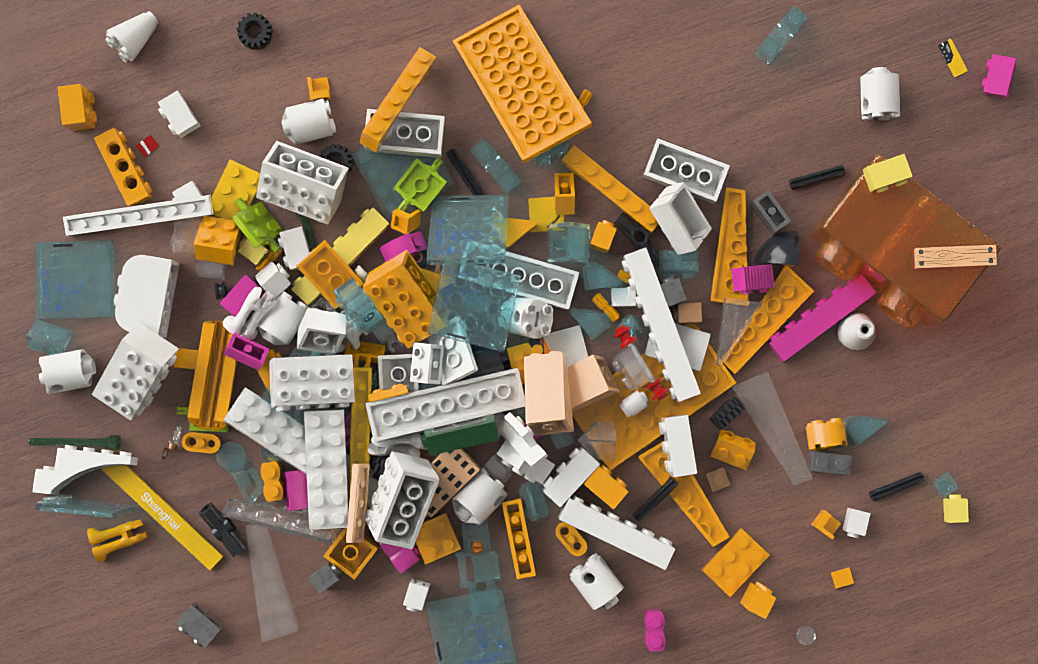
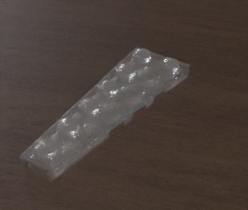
(770, 418)
(278, 519)
(271, 595)

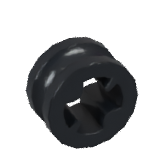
(220, 290)

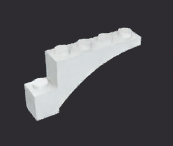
(74, 463)

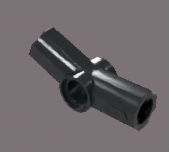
(629, 229)
(222, 529)

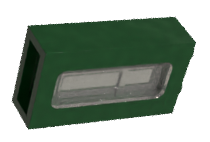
(460, 435)

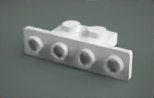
(521, 439)

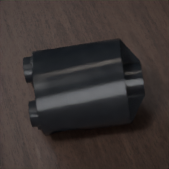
(487, 361)

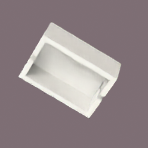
(680, 218)
(678, 445)
(570, 476)

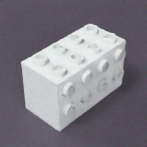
(301, 182)
(135, 371)
(311, 382)
(401, 500)

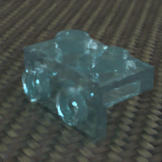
(48, 337)
(534, 499)

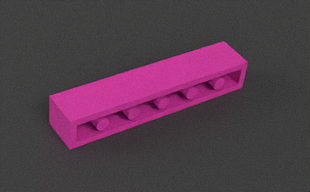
(820, 318)

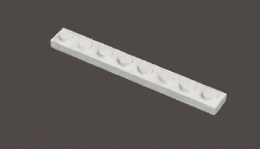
(138, 215)

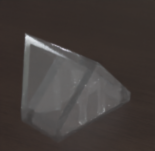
(600, 440)

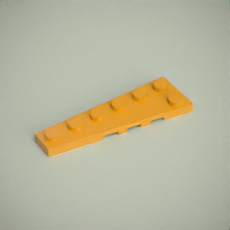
(731, 246)
(776, 308)
(687, 496)

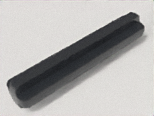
(464, 172)
(817, 177)
(896, 486)
(655, 499)

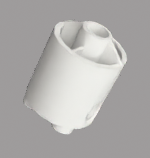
(880, 94)
(308, 121)
(531, 318)
(282, 319)
(66, 371)
(478, 498)
(598, 589)

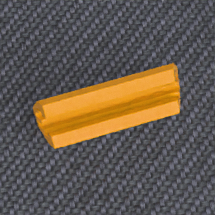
(212, 378)

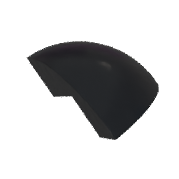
(779, 250)

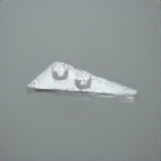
(735, 318)

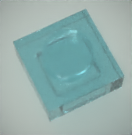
(561, 439)
(944, 485)

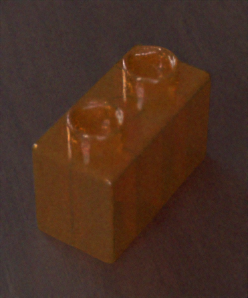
(878, 238)

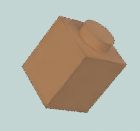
(688, 313)

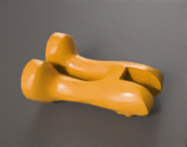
(101, 551)

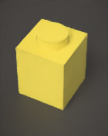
(253, 254)
(955, 509)

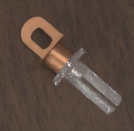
(173, 443)

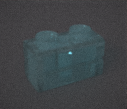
(672, 263)

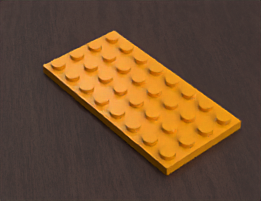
(522, 83)
(643, 428)

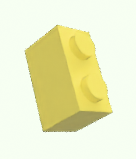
(886, 173)

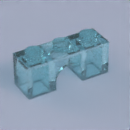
(780, 35)
(496, 166)

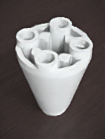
(131, 35)
(850, 331)

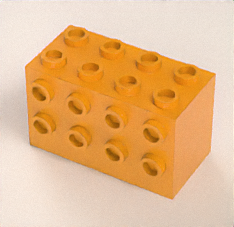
(402, 297)

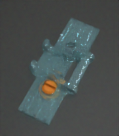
(485, 561)

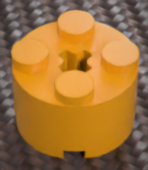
(826, 435)

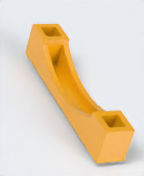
(396, 99)
(609, 186)

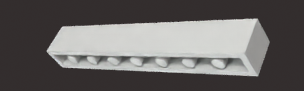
(661, 324)

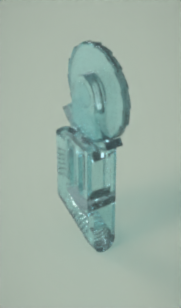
(232, 458)

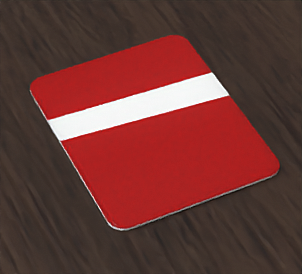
(147, 146)

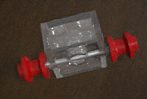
(634, 368)

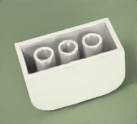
(146, 293)

